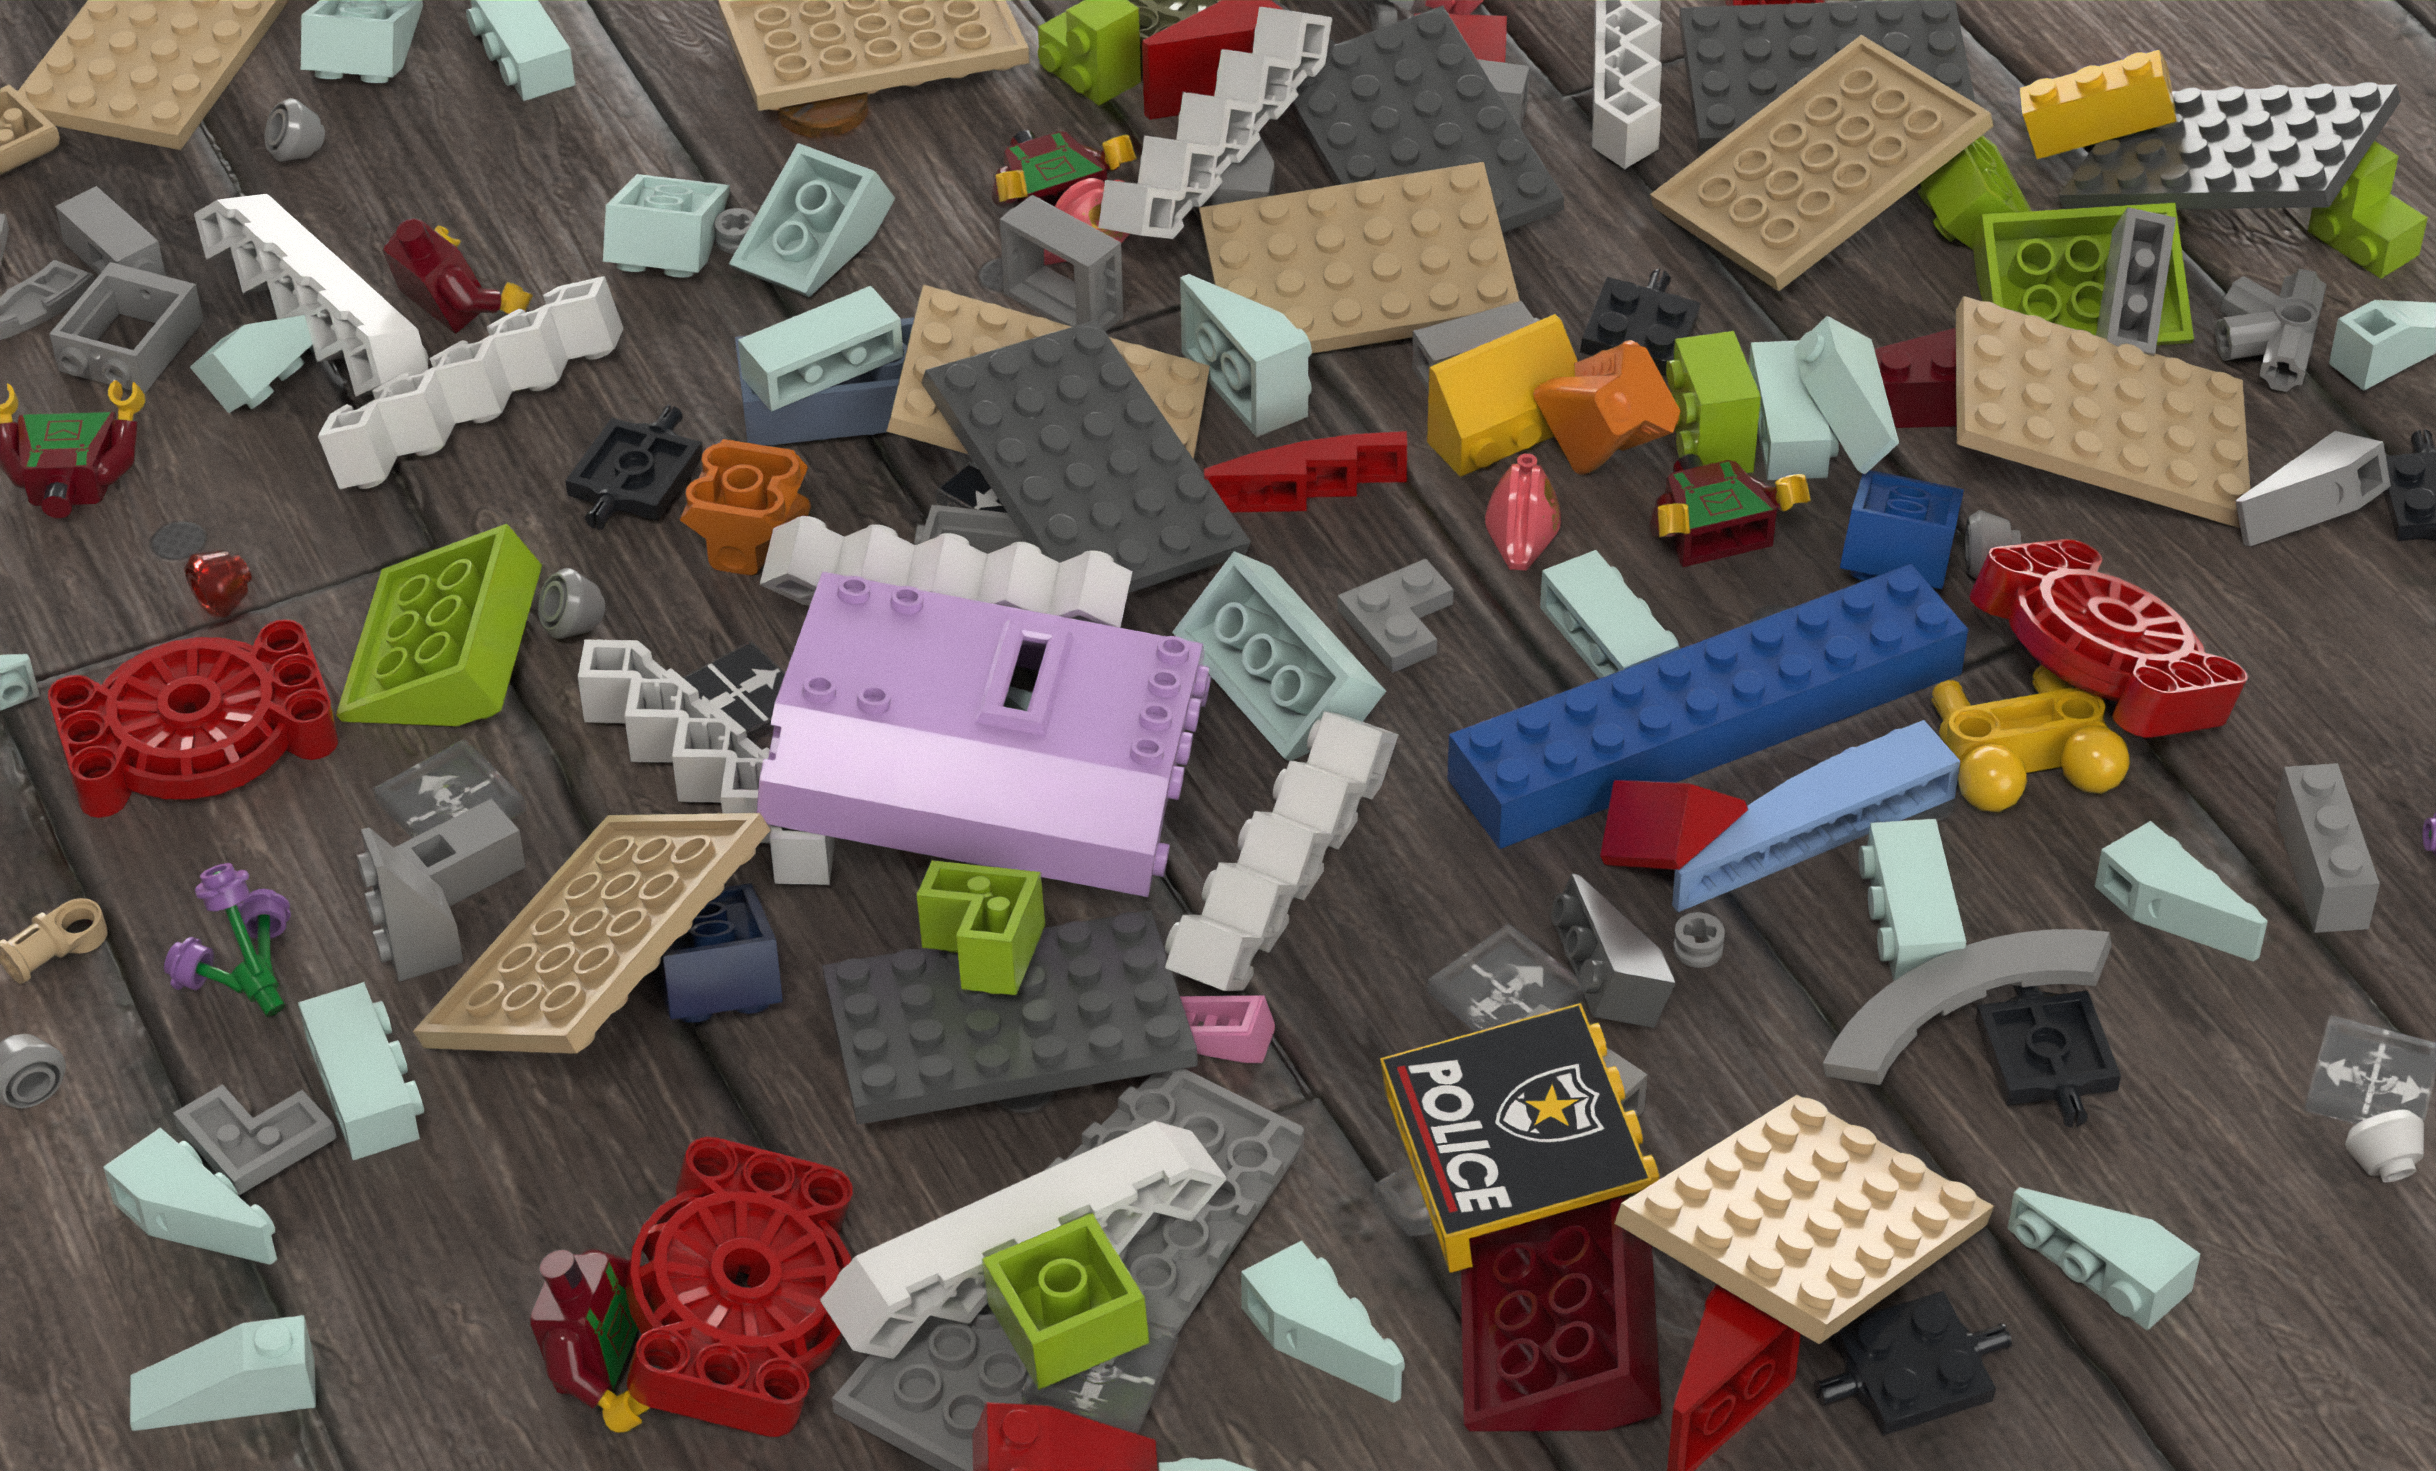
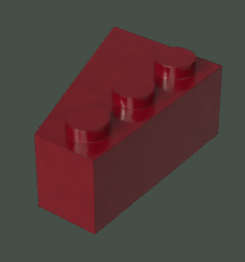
(1921, 380)

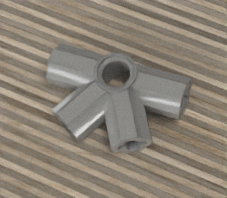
(2272, 326)

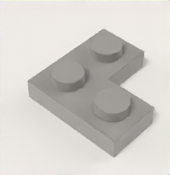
(1389, 613)
(250, 1147)

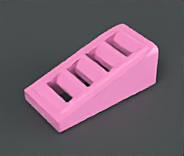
(1232, 1027)

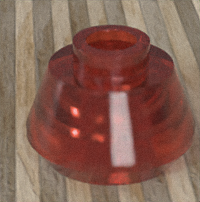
(218, 581)

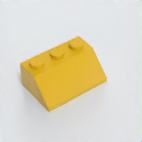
(2098, 103)
(1485, 399)

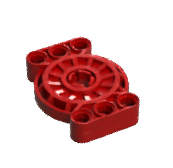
(2108, 637)
(193, 718)
(734, 1215)

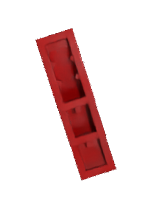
(1324, 467)

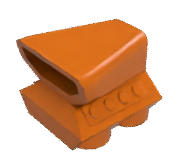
(1607, 406)
(741, 499)

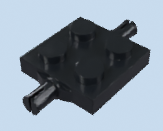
(1640, 315)
(634, 468)
(2413, 490)
(2048, 1049)
(1913, 1363)

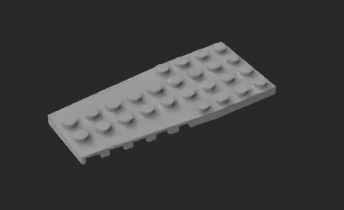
(950, 1369)

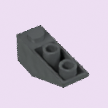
(1612, 959)

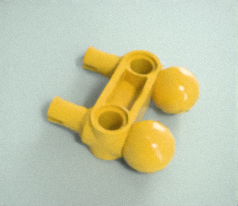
(2027, 735)

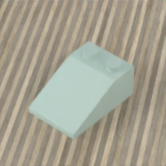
(358, 37)
(813, 221)
(663, 224)
(1252, 354)

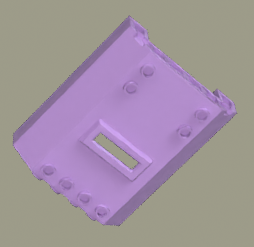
(905, 744)

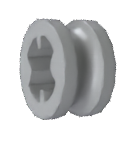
(731, 228)
(1699, 954)

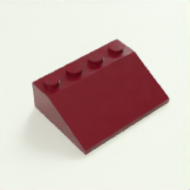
(1560, 1325)

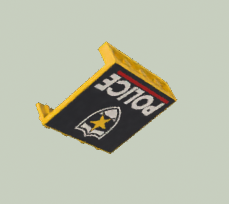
(1514, 1126)

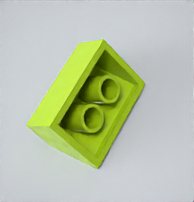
(1971, 186)

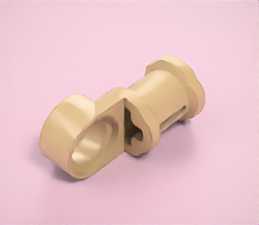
(49, 938)

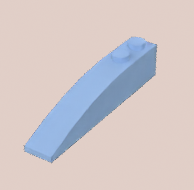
(1824, 810)

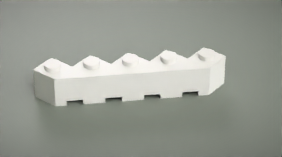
(1626, 79)
(1218, 127)
(309, 280)
(470, 382)
(1015, 576)
(706, 745)
(1281, 853)
(939, 1266)

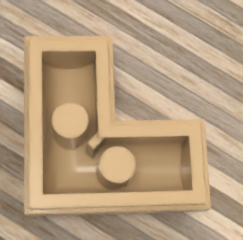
(23, 131)

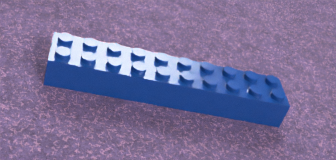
(1706, 704)

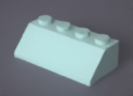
(1275, 655)

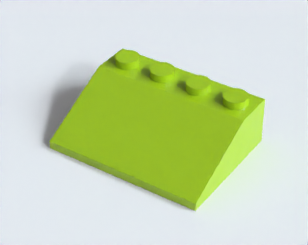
(2057, 266)
(443, 634)

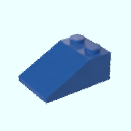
(1901, 524)

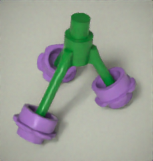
(259, 916)

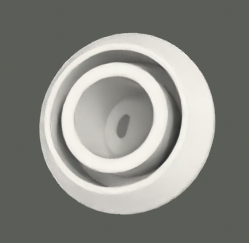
(2388, 1144)

